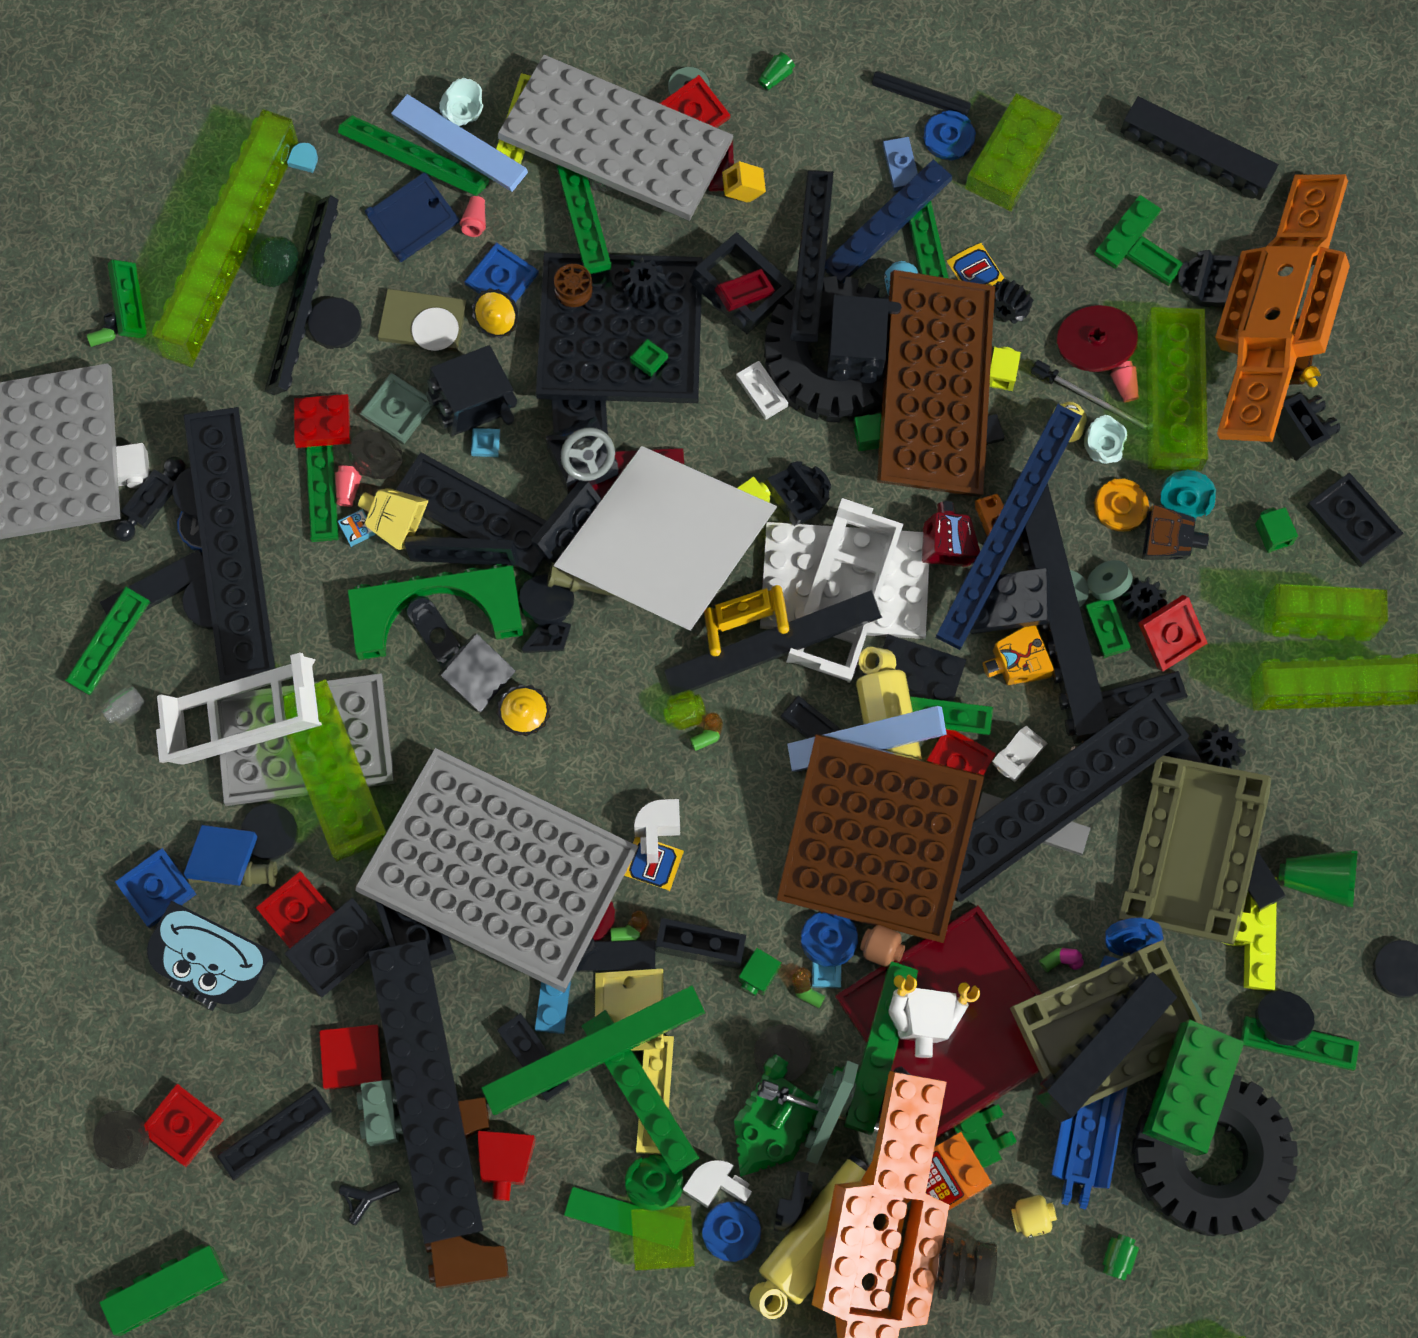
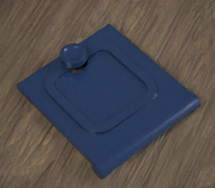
(408, 220)

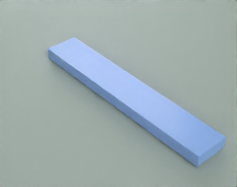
(459, 143)
(880, 734)

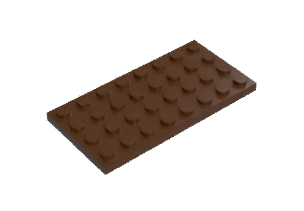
(936, 384)

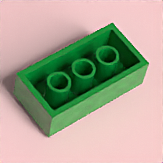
(1193, 1087)

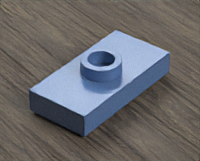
(900, 162)

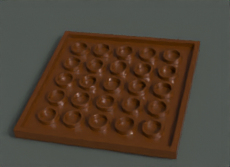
(880, 837)

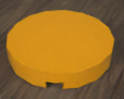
(1114, 509)

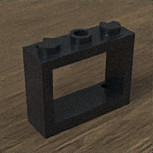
(750, 260)

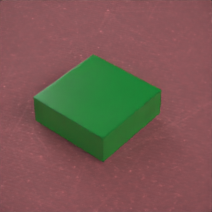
(648, 357)

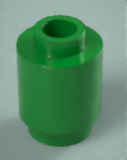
(1120, 1257)

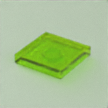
(662, 1238)

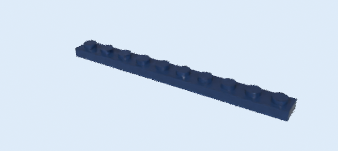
(1008, 527)

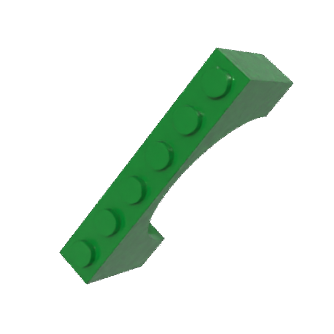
(377, 607)

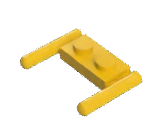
(743, 611)

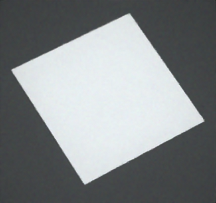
(665, 537)

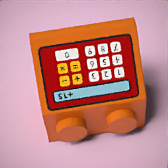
(955, 1172)

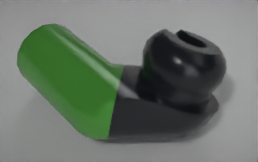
(107, 332)

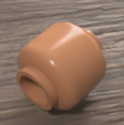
(882, 945)

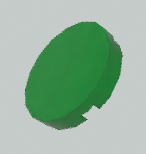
(652, 1183)

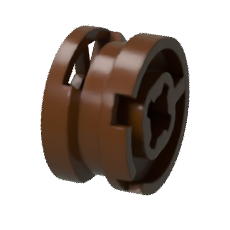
(573, 287)

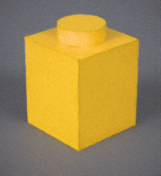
(743, 182)

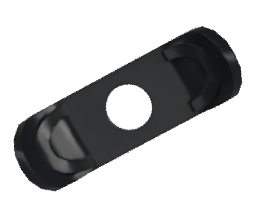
(427, 618)

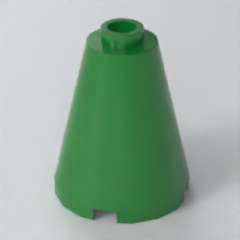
(1323, 876)

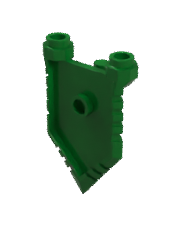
(770, 1130)

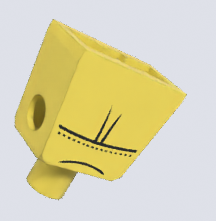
(393, 515)

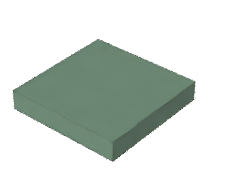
(396, 408)

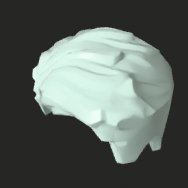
(462, 102)
(1105, 440)

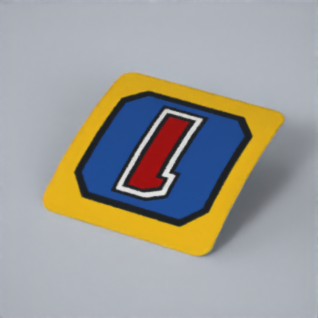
(975, 266)
(656, 874)

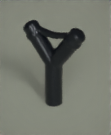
(366, 1198)

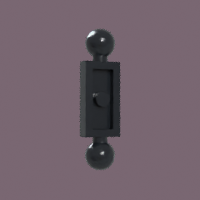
(148, 499)

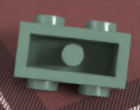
(380, 1116)

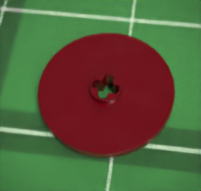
(1116, 343)

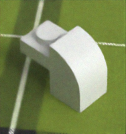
(1019, 754)
(656, 820)
(710, 1178)

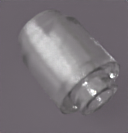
(122, 705)

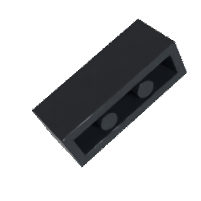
(700, 943)

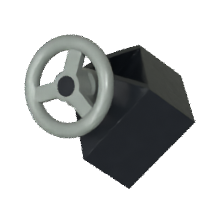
(582, 454)

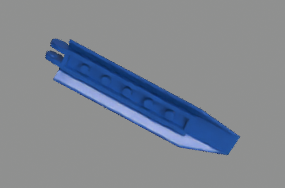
(1089, 1143)

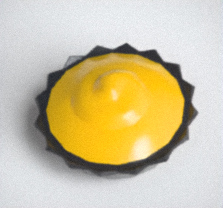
(495, 313)
(523, 710)

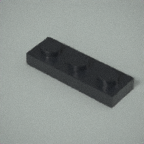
(527, 1048)

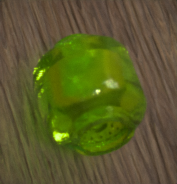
(684, 710)

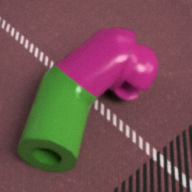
(1062, 955)

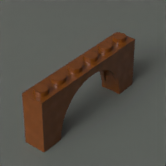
(456, 1259)

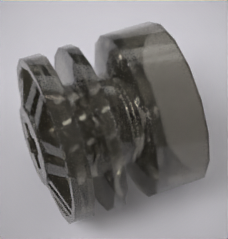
(967, 1270)

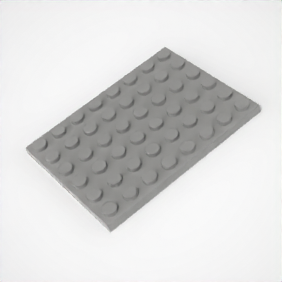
(497, 869)

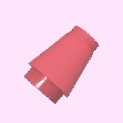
(473, 219)
(1126, 381)
(347, 484)

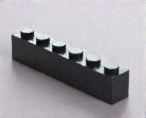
(1198, 148)
(1105, 1047)

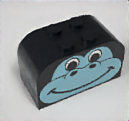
(210, 961)

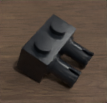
(1301, 428)

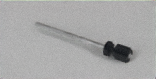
(1042, 370)
(770, 1091)

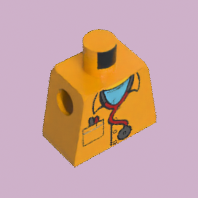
(1020, 658)

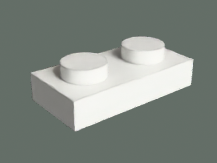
(762, 390)

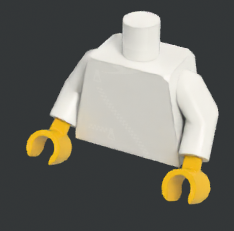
(927, 1014)

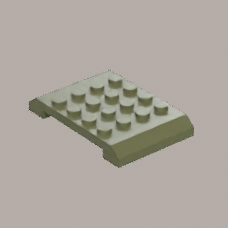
(1197, 848)
(1066, 1013)

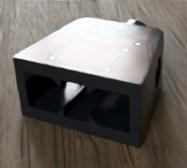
(1171, 535)

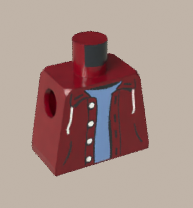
(949, 538)

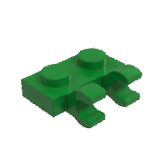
(979, 1138)

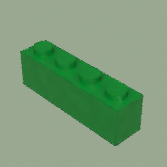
(163, 1290)

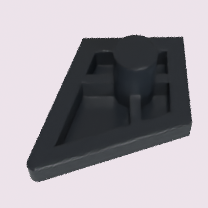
(548, 638)

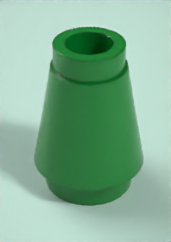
(776, 71)

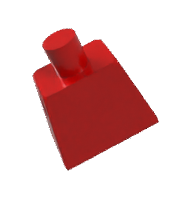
(504, 1160)

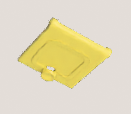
(642, 990)

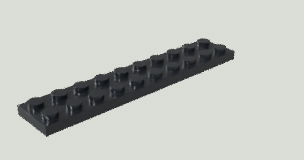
(229, 544)
(1068, 790)
(426, 1092)

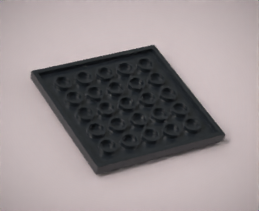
(590, 346)

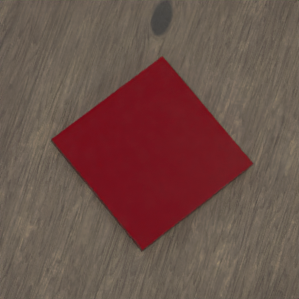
(986, 1050)

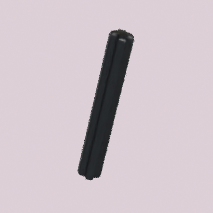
(920, 93)

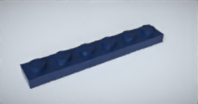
(887, 221)

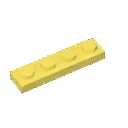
(658, 1067)

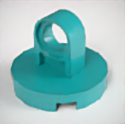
(1189, 493)

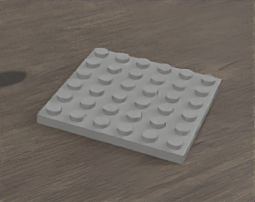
(57, 451)

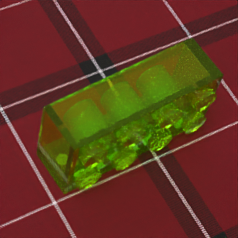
(1013, 152)
(1325, 611)

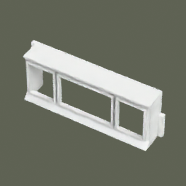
(862, 517)
(172, 733)

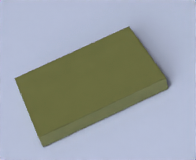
(403, 308)

